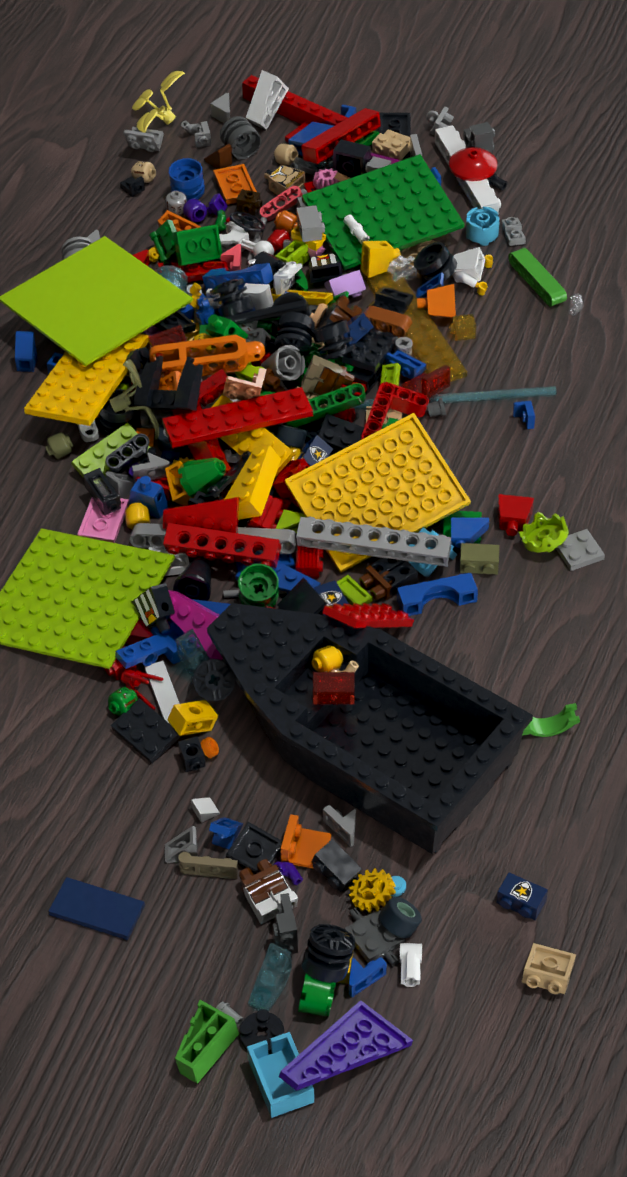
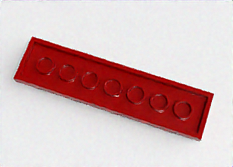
(237, 417)

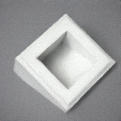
(204, 808)

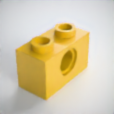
(192, 717)

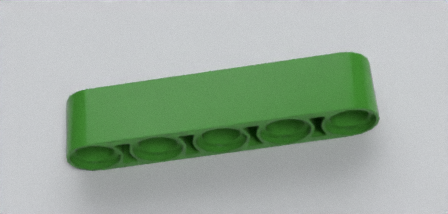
(537, 277)

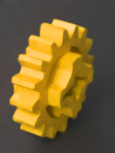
(372, 890)

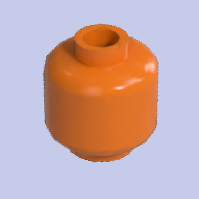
(286, 221)

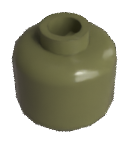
(59, 445)

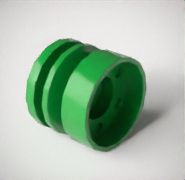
(256, 579)

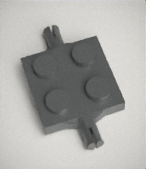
(373, 938)

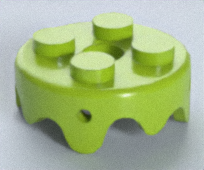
(544, 535)

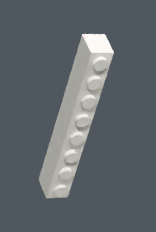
(478, 192)

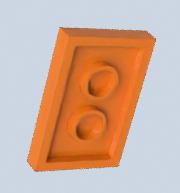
(232, 180)

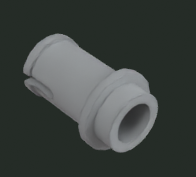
(225, 1008)

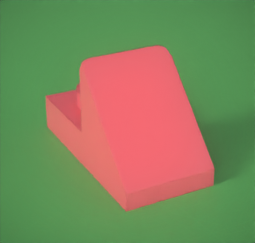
(233, 258)

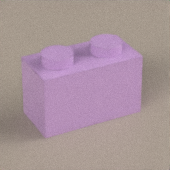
(350, 282)

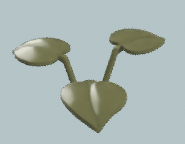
(123, 400)

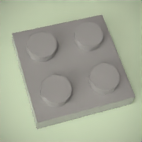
(580, 550)

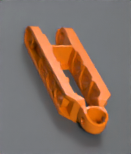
(241, 352)

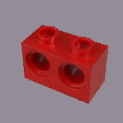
(289, 470)

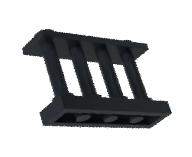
(214, 491)

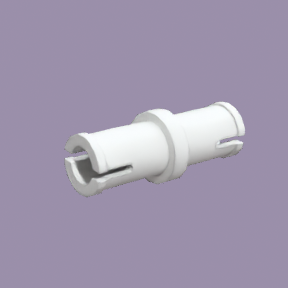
(356, 229)

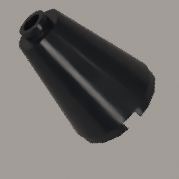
(195, 580)

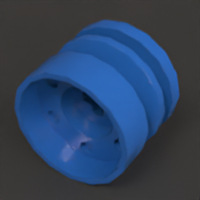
(187, 177)

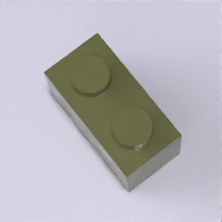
(479, 558)

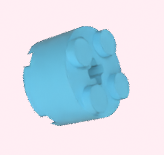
(482, 225)

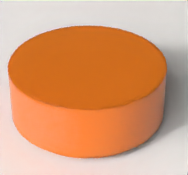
(210, 747)

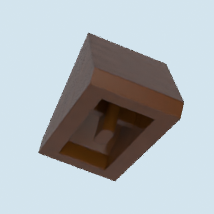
(221, 158)

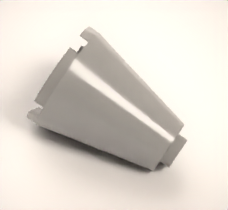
(286, 363)

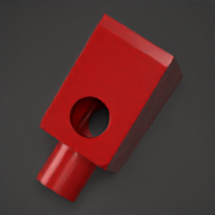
(514, 512)

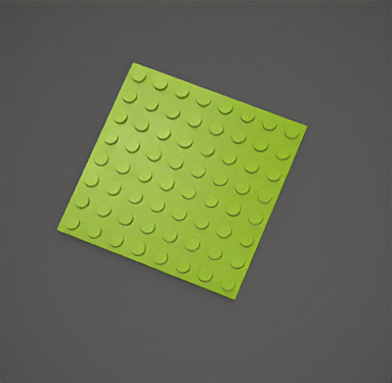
(95, 300)
(77, 596)

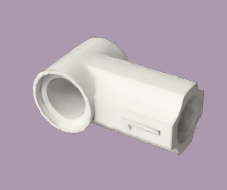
(410, 963)

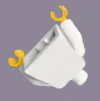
(470, 268)

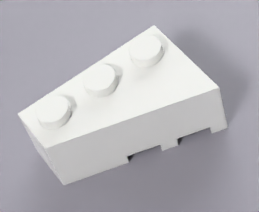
(266, 100)

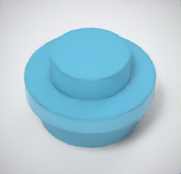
(400, 885)

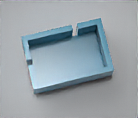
(266, 1068)

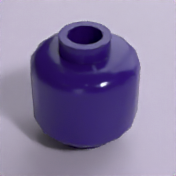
(195, 210)

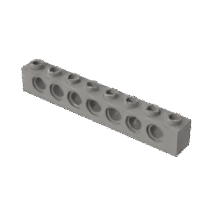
(381, 548)

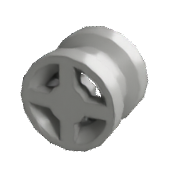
(404, 345)

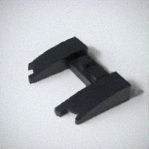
(183, 399)

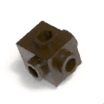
(248, 202)

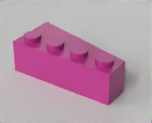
(197, 617)

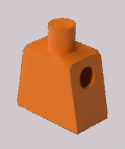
(439, 301)

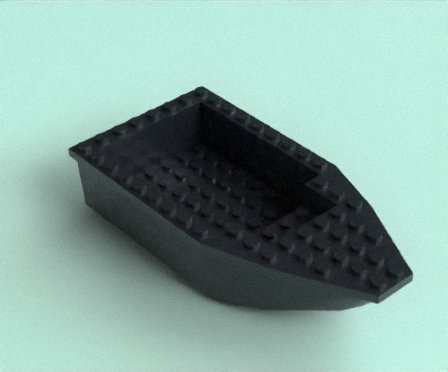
(410, 747)

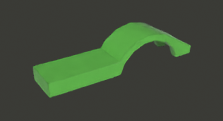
(553, 725)

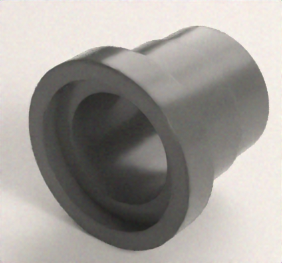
(436, 408)

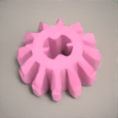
(324, 178)

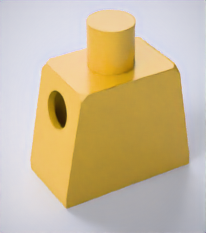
(377, 257)

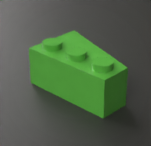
(205, 1042)

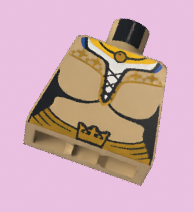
(284, 178)

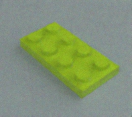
(96, 455)

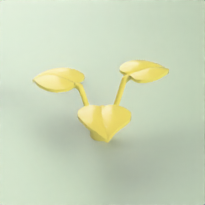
(163, 112)

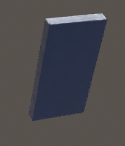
(96, 908)

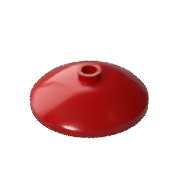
(473, 164)

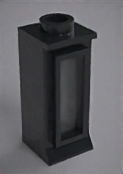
(102, 491)

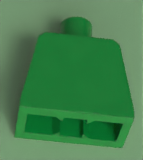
(221, 326)

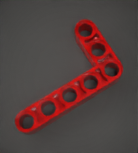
(395, 398)

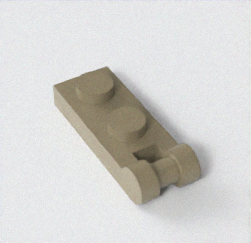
(208, 866)

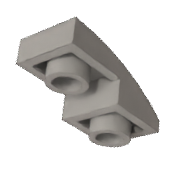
(513, 231)

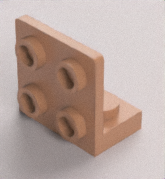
(243, 389)

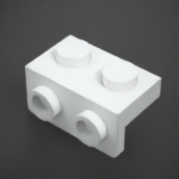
(285, 277)

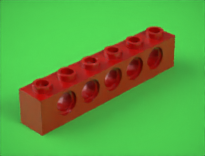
(177, 533)

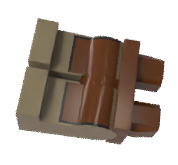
(325, 377)

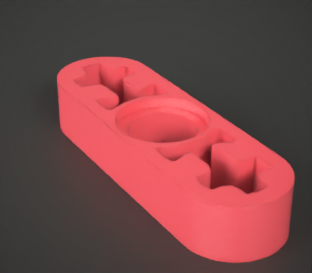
(283, 196)

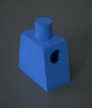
(150, 495)

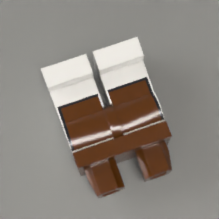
(264, 890)

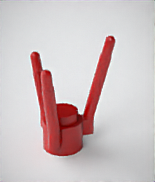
(134, 679)

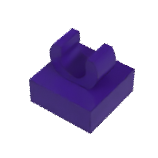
(216, 204)

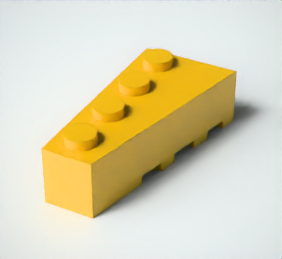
(255, 481)

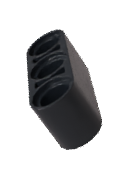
(130, 447)

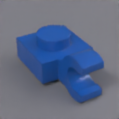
(205, 311)

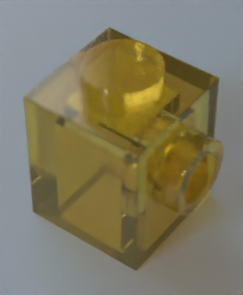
(463, 327)

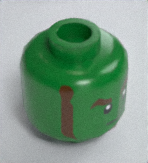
(121, 700)

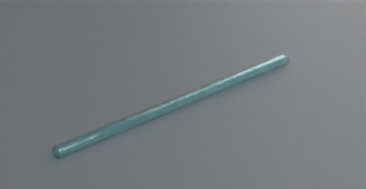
(484, 395)

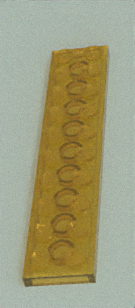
(428, 342)

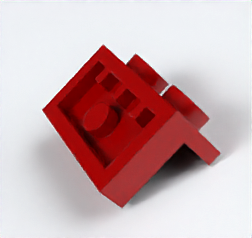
(212, 387)

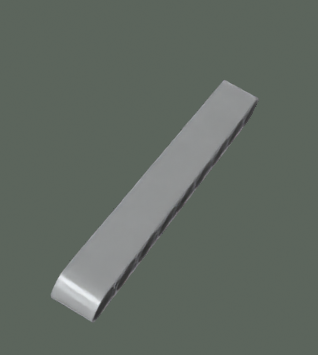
(152, 535)

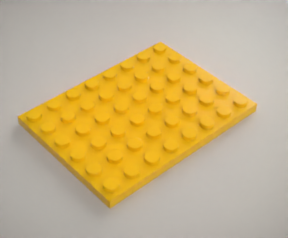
(381, 482)

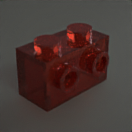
(333, 687)

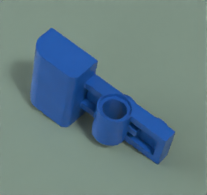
(150, 648)

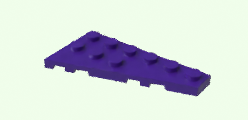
(347, 1044)

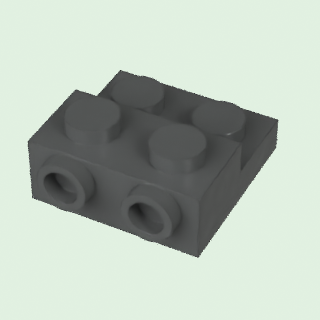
(285, 927)

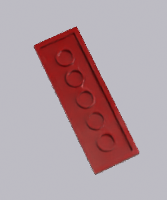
(368, 615)

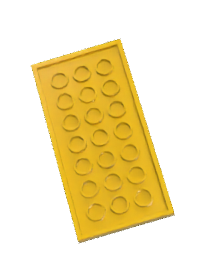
(79, 391)

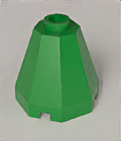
(201, 474)

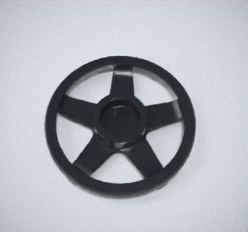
(248, 221)

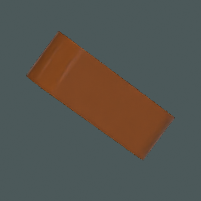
(388, 321)

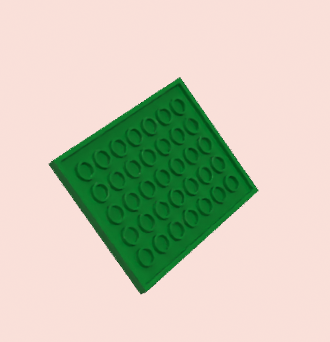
(392, 205)

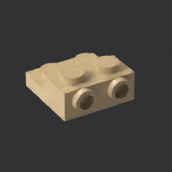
(391, 145)
(548, 969)

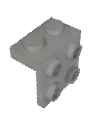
(150, 140)

